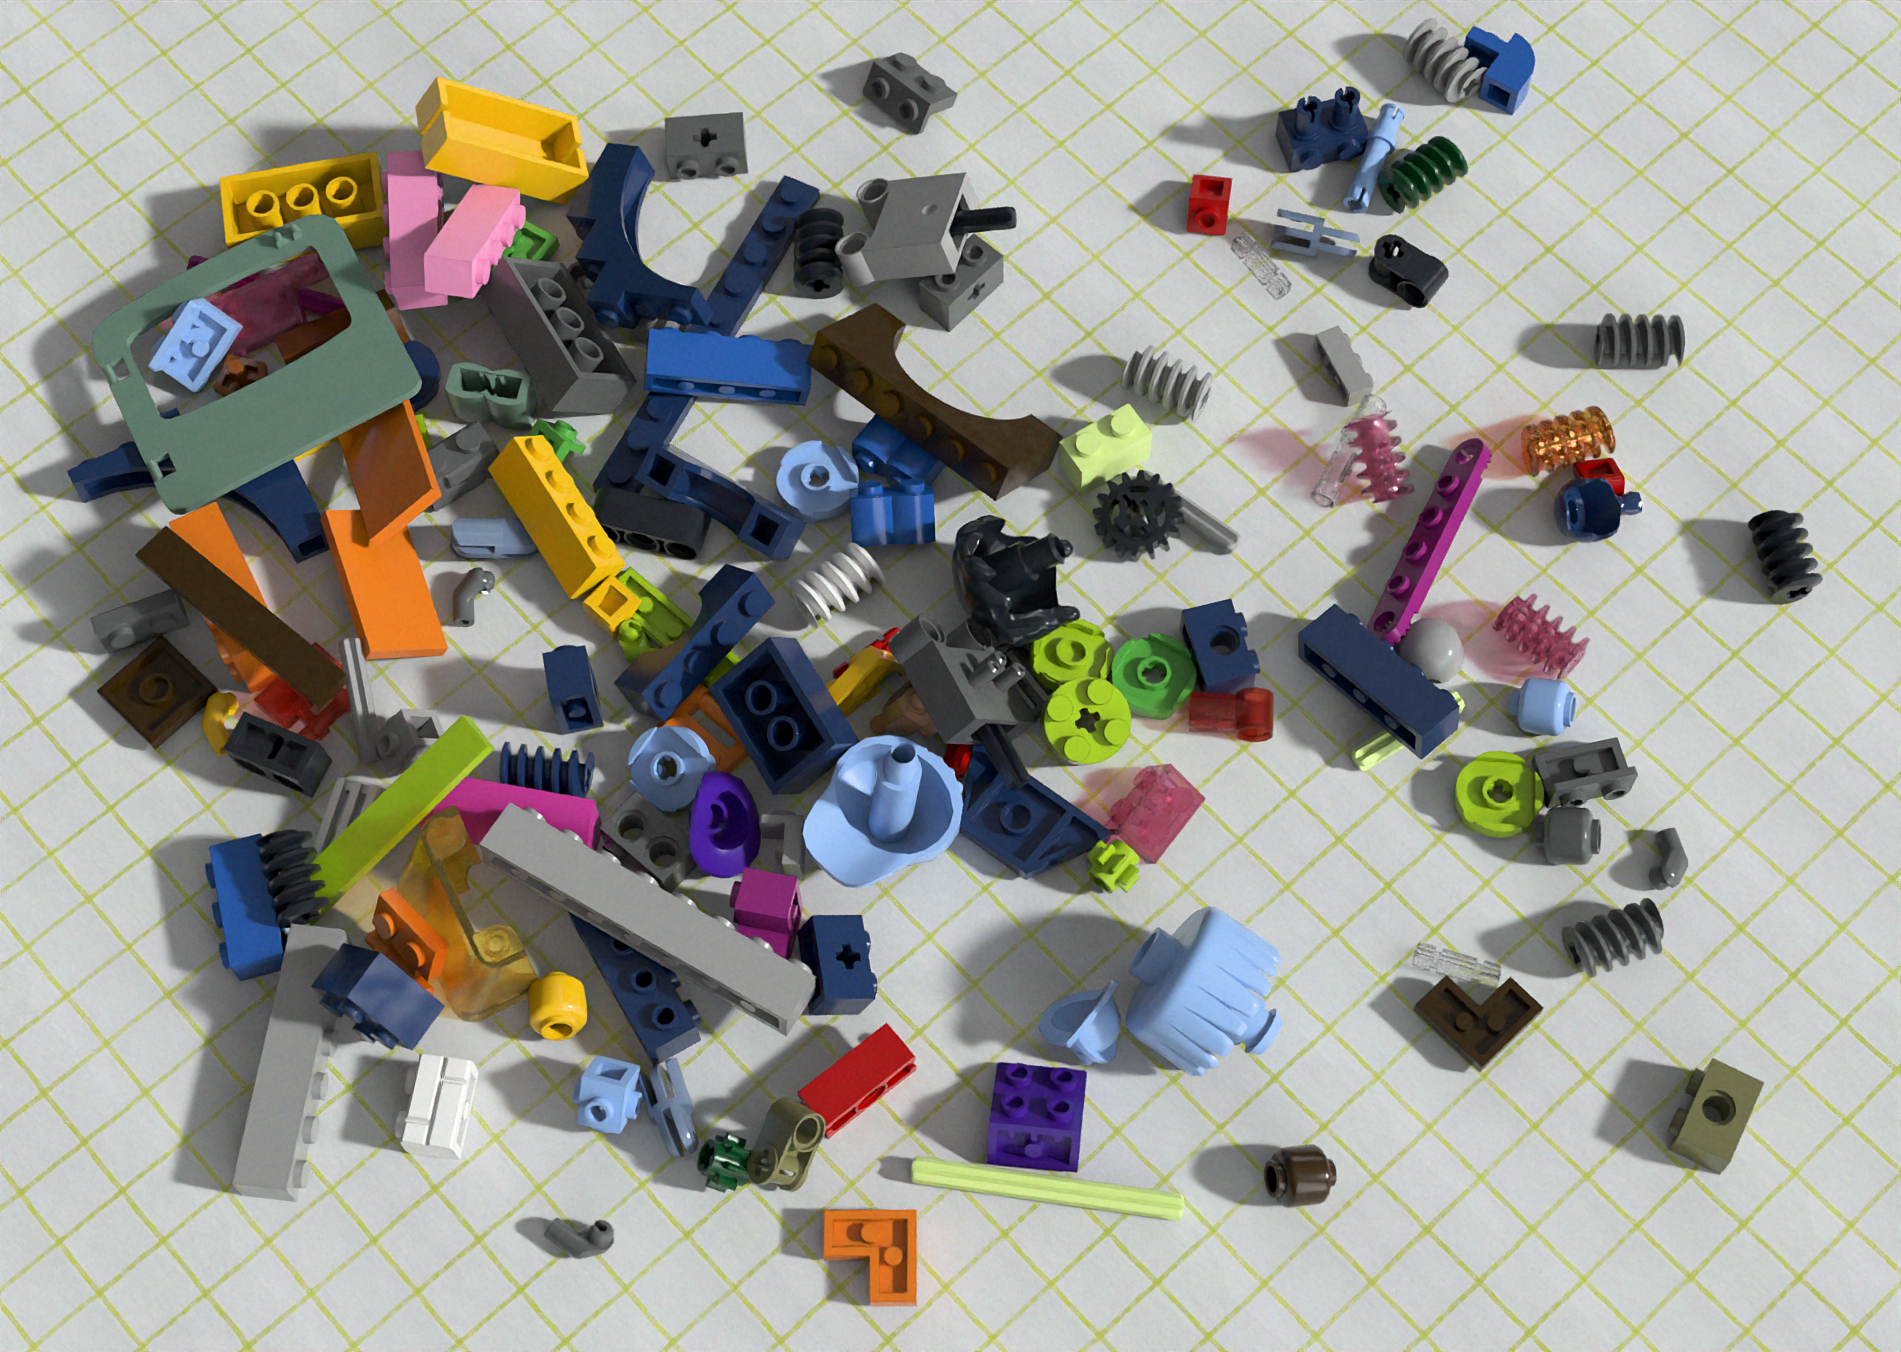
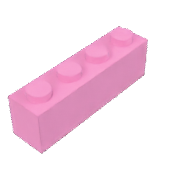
(413, 221)
(473, 240)

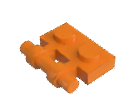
(407, 939)

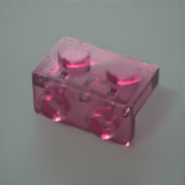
(1154, 811)

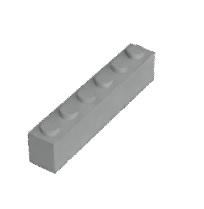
(290, 1072)

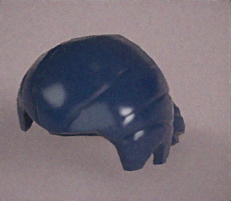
(1590, 510)

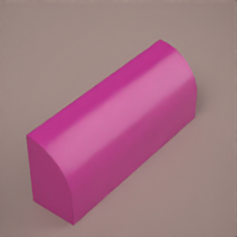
(484, 801)

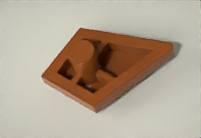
(238, 373)

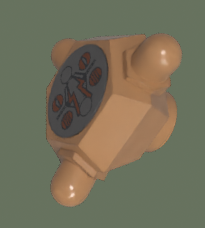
(904, 714)

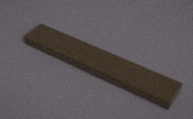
(242, 618)

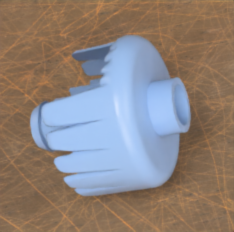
(1198, 993)

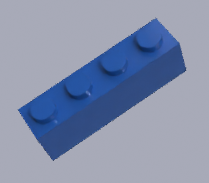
(727, 366)

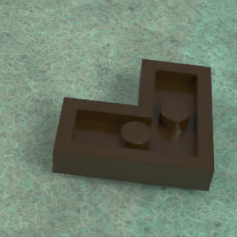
(1477, 1030)

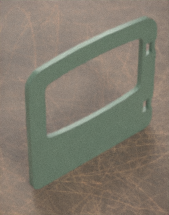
(281, 414)

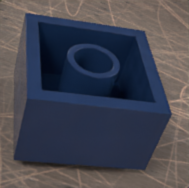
(377, 997)

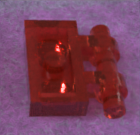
(288, 707)

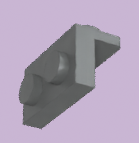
(907, 91)
(140, 621)
(1584, 773)

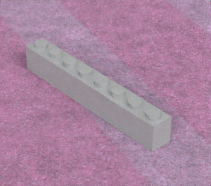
(649, 918)

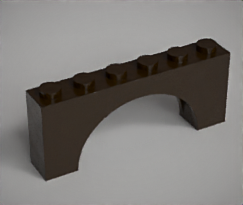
(983, 450)

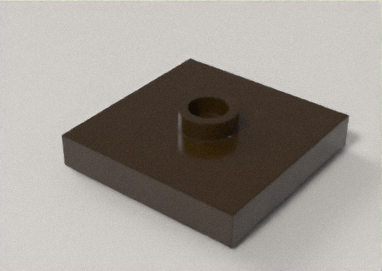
(157, 692)

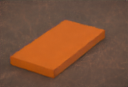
(389, 471)
(383, 589)

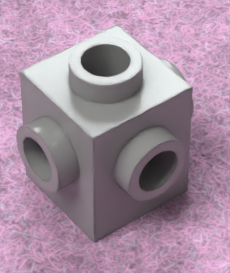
(407, 738)

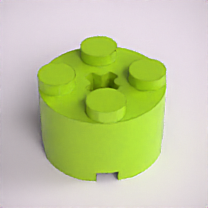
(1093, 697)

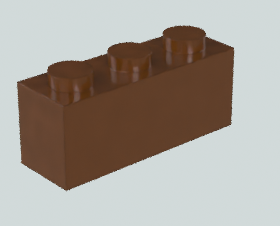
(319, 331)

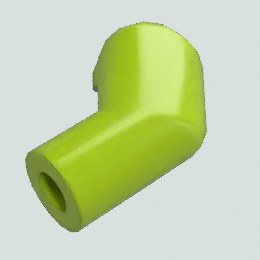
(633, 640)

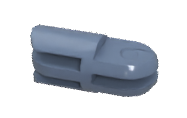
(1314, 236)
(491, 539)
(670, 1112)

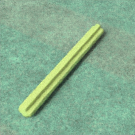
(1047, 1188)

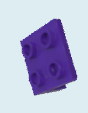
(1036, 1117)

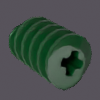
(1421, 173)

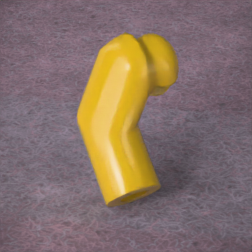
(214, 717)

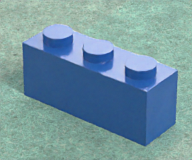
(244, 909)

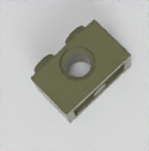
(1733, 1096)

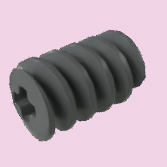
(1640, 338)
(1614, 937)

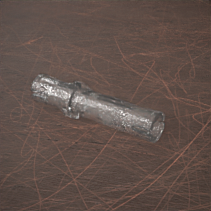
(1340, 464)

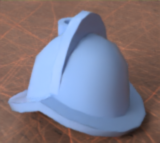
(1085, 1024)

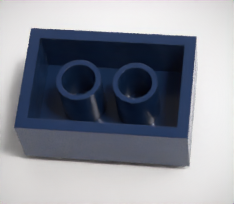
(784, 715)

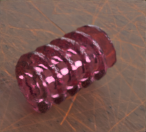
(1379, 458)
(1541, 636)

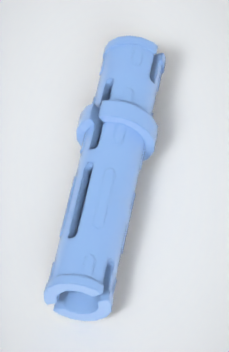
(1379, 145)

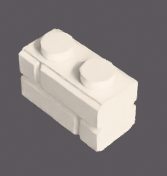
(437, 1106)

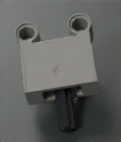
(916, 227)

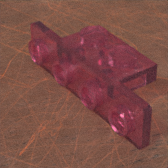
(270, 303)

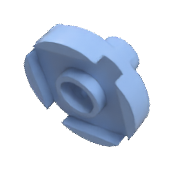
(816, 502)
(648, 771)

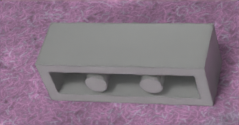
(1343, 365)

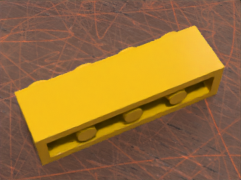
(555, 515)

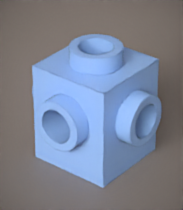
(608, 1095)

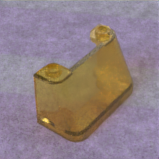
(484, 967)

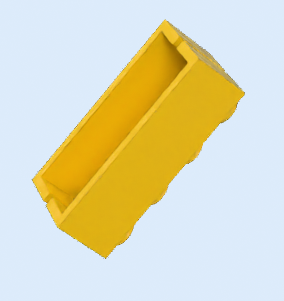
(500, 141)

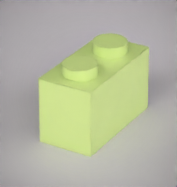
(1104, 449)

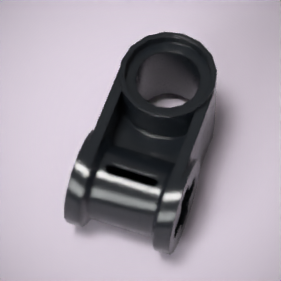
(1408, 274)

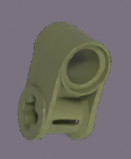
(788, 1143)

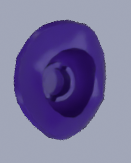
(723, 825)

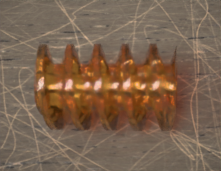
(1564, 437)

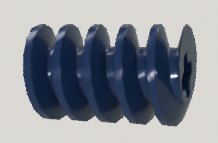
(546, 774)

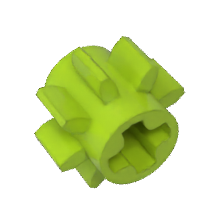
(1113, 866)

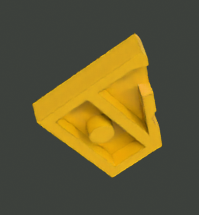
(860, 680)

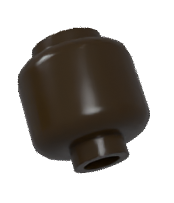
(1299, 1176)

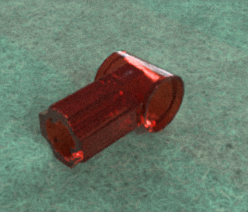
(1245, 714)

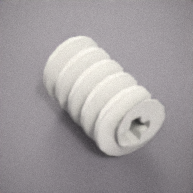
(835, 582)

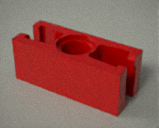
(859, 1079)

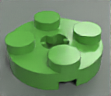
(1146, 654)

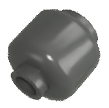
(1569, 835)

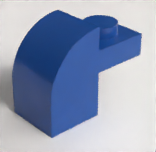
(1508, 66)

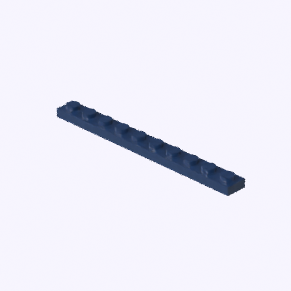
(731, 303)

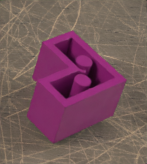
(768, 908)

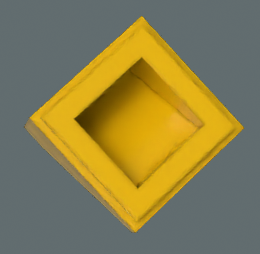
(610, 605)

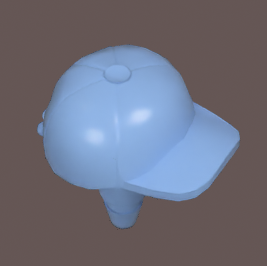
(883, 811)

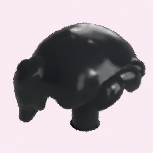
(1010, 581)

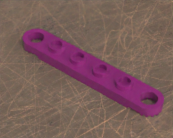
(1430, 541)

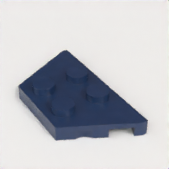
(1026, 826)

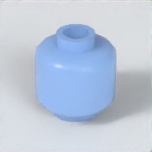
(1544, 706)

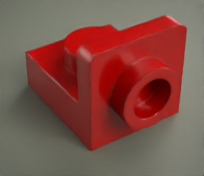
(1209, 204)

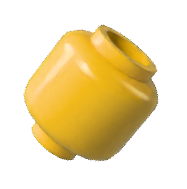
(557, 1006)

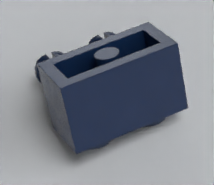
(1322, 131)

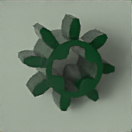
(724, 1162)

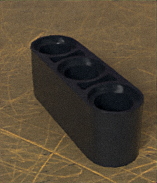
(651, 523)

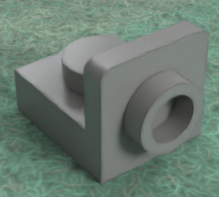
(789, 847)

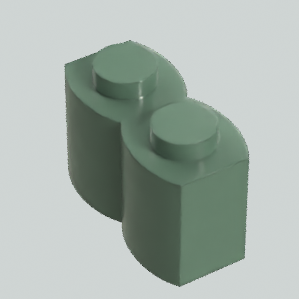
(494, 396)

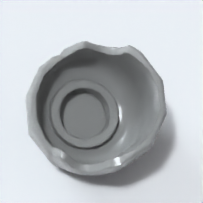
(1433, 648)

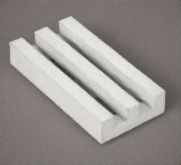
(334, 807)

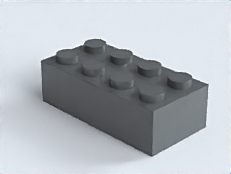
(557, 336)

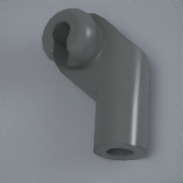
(465, 593)
(1673, 863)
(581, 1243)

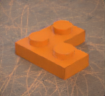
(886, 1240)

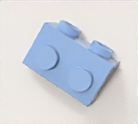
(194, 343)

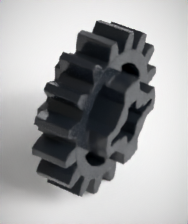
(1146, 503)

